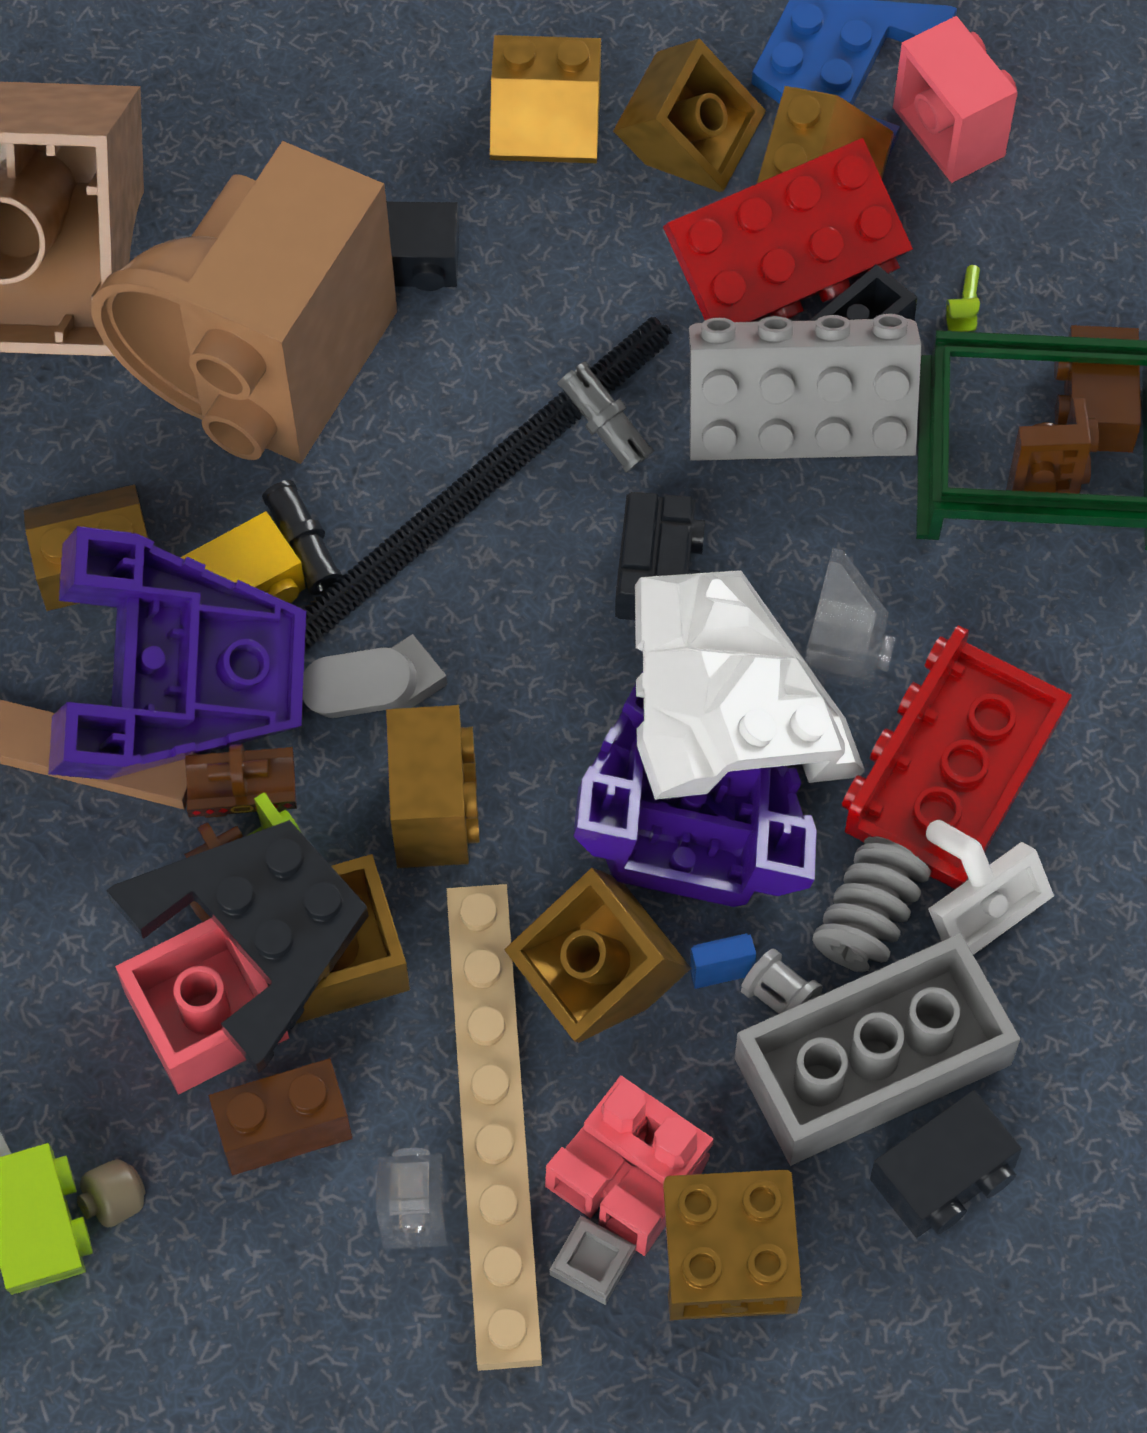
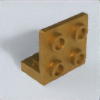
(732, 1245)

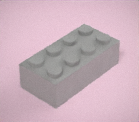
(875, 1048)

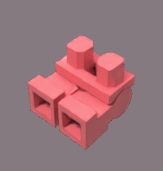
(623, 1161)

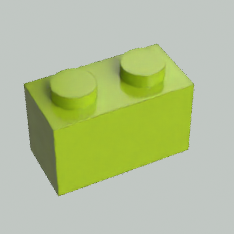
(36, 1226)

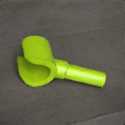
(962, 313)

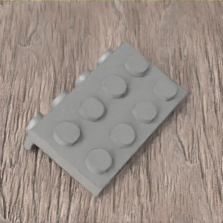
(804, 388)

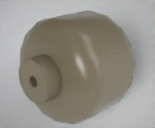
(111, 1193)

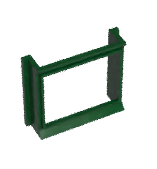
(1008, 504)

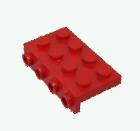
(790, 238)
(955, 753)

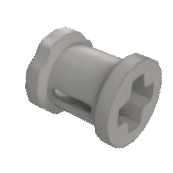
(778, 984)

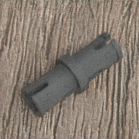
(605, 416)

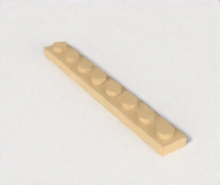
(493, 1130)

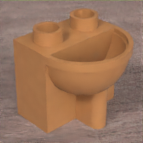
(262, 306)

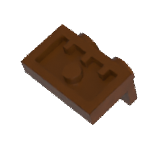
(1054, 455)

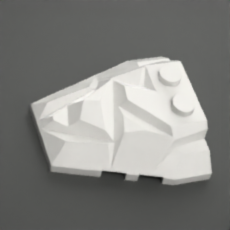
(727, 689)

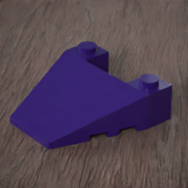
(192, 659)

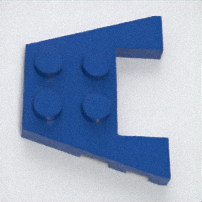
(835, 44)

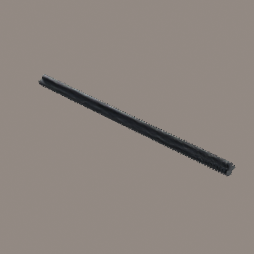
(476, 482)

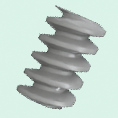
(868, 902)

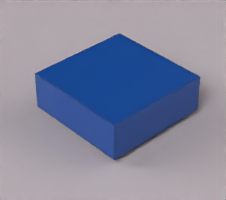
(722, 960)

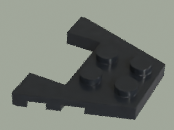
(274, 905)

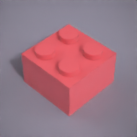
(954, 98)
(183, 997)

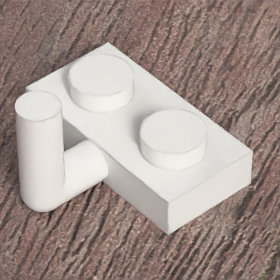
(994, 894)

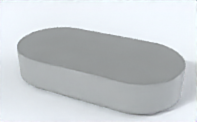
(359, 682)

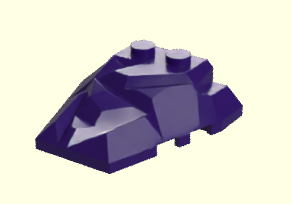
(696, 846)

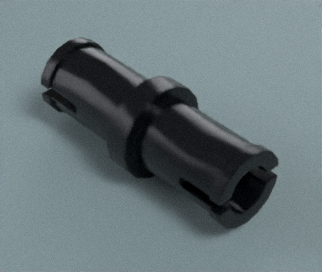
(303, 535)

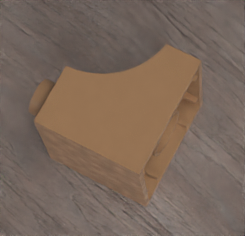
(64, 208)

